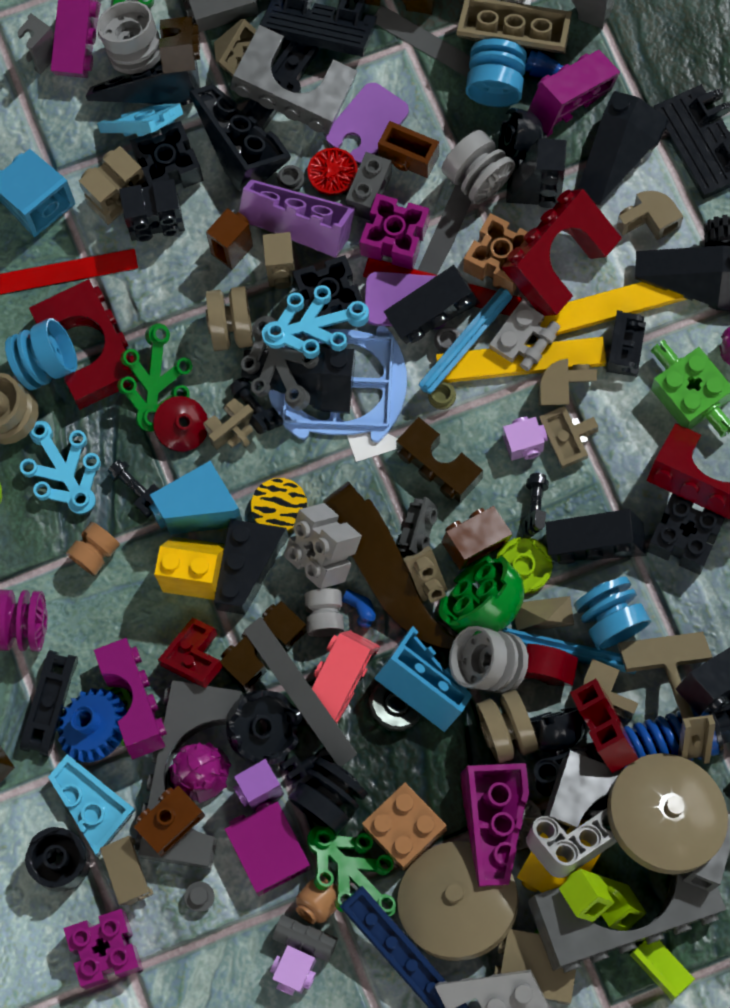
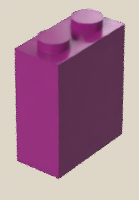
(267, 847)

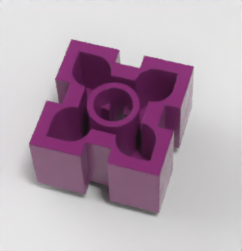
(388, 217)
(119, 958)

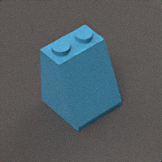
(34, 192)
(194, 503)

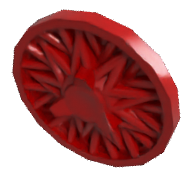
(332, 171)

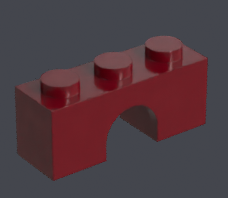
(604, 725)

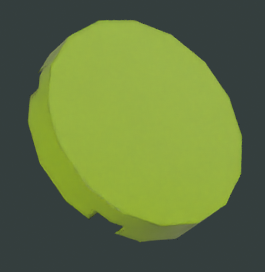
(533, 571)

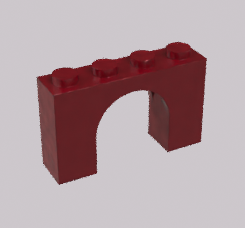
(530, 262)
(83, 307)
(678, 474)

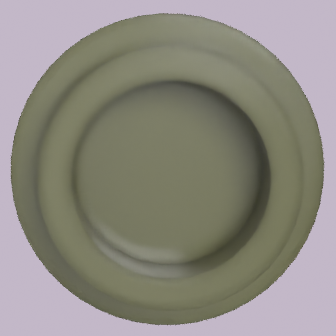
(443, 396)

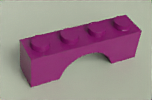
(139, 726)

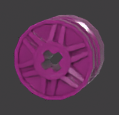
(23, 620)

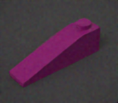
(494, 813)

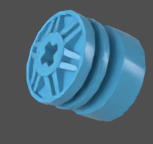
(496, 72)
(41, 354)
(610, 609)

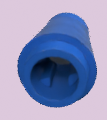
(540, 64)

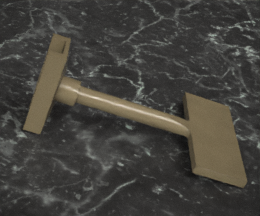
(667, 653)

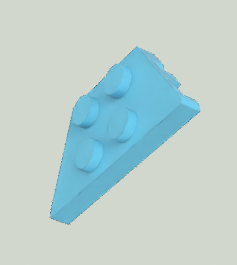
(143, 120)

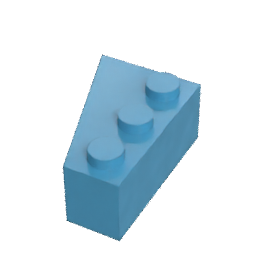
(422, 682)

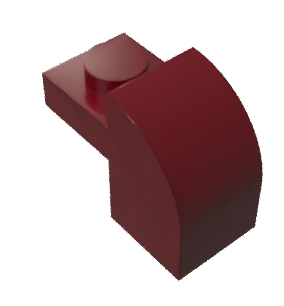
(551, 665)

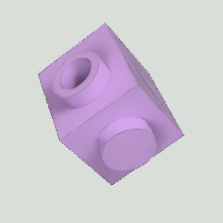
(524, 438)
(293, 971)

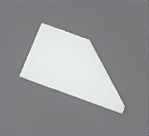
(364, 447)

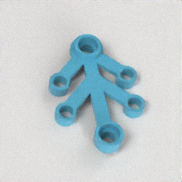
(312, 325)
(64, 471)

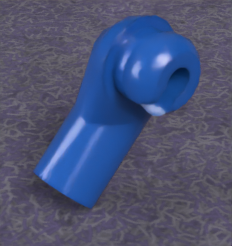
(363, 605)

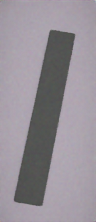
(423, 40)
(446, 231)
(300, 692)

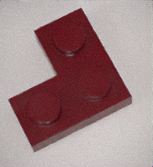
(187, 656)

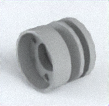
(129, 37)
(478, 167)
(488, 660)

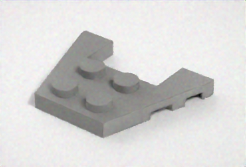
(497, 991)

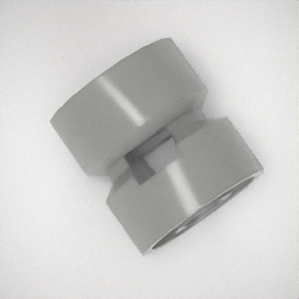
(324, 614)

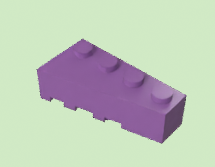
(309, 219)

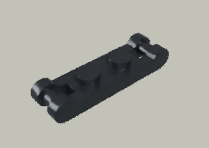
(48, 703)

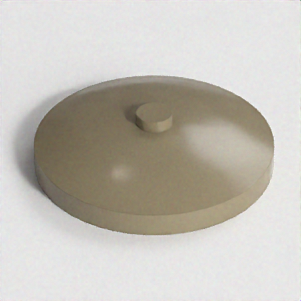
(667, 813)
(447, 909)

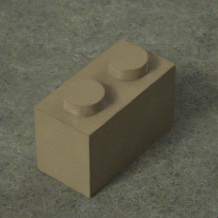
(279, 259)

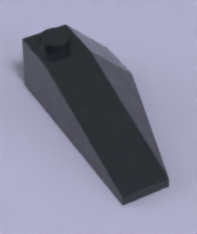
(148, 88)
(623, 138)
(238, 141)
(693, 272)
(327, 383)

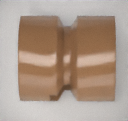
(93, 548)

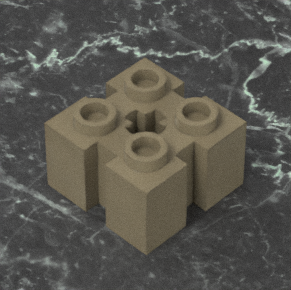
(103, 183)

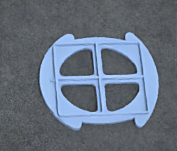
(379, 419)

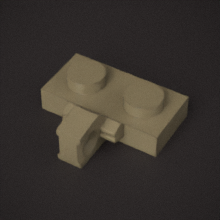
(567, 435)

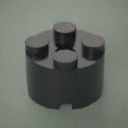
(42, 854)

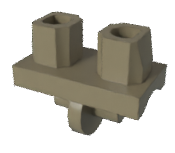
(234, 429)
(426, 575)

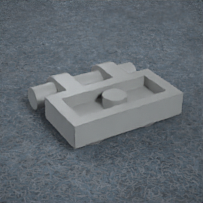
(518, 330)

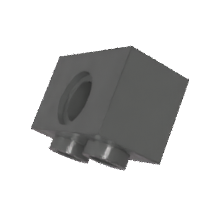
(370, 179)

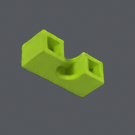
(596, 895)

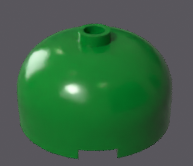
(489, 606)

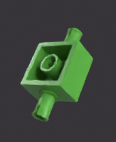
(696, 372)

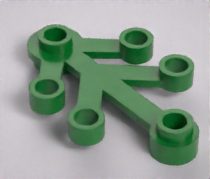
(152, 381)
(346, 866)

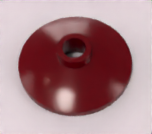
(169, 430)

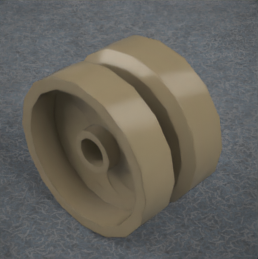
(227, 319)
(17, 410)
(503, 728)

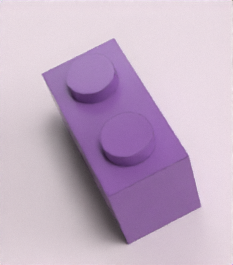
(257, 785)

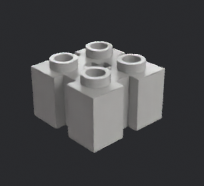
(322, 545)

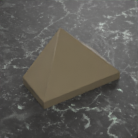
(233, 45)
(545, 614)

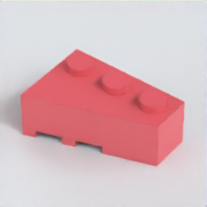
(342, 671)

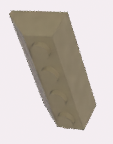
(524, 24)

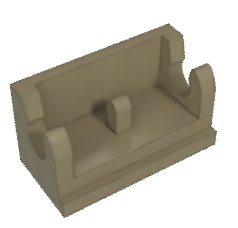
(125, 871)

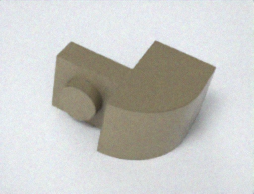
(653, 209)
(555, 381)
(607, 677)

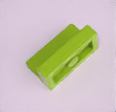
(662, 968)

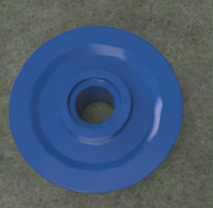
(102, 733)

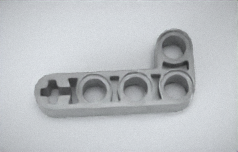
(569, 845)

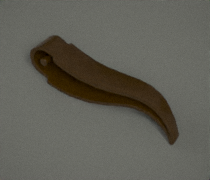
(384, 567)

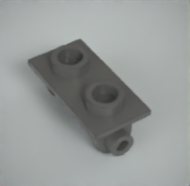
(423, 516)

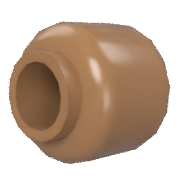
(316, 904)

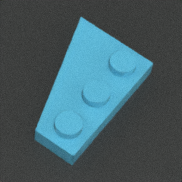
(91, 803)

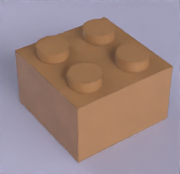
(404, 826)

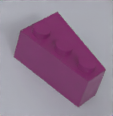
(74, 37)
(571, 88)

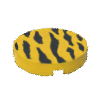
(278, 503)

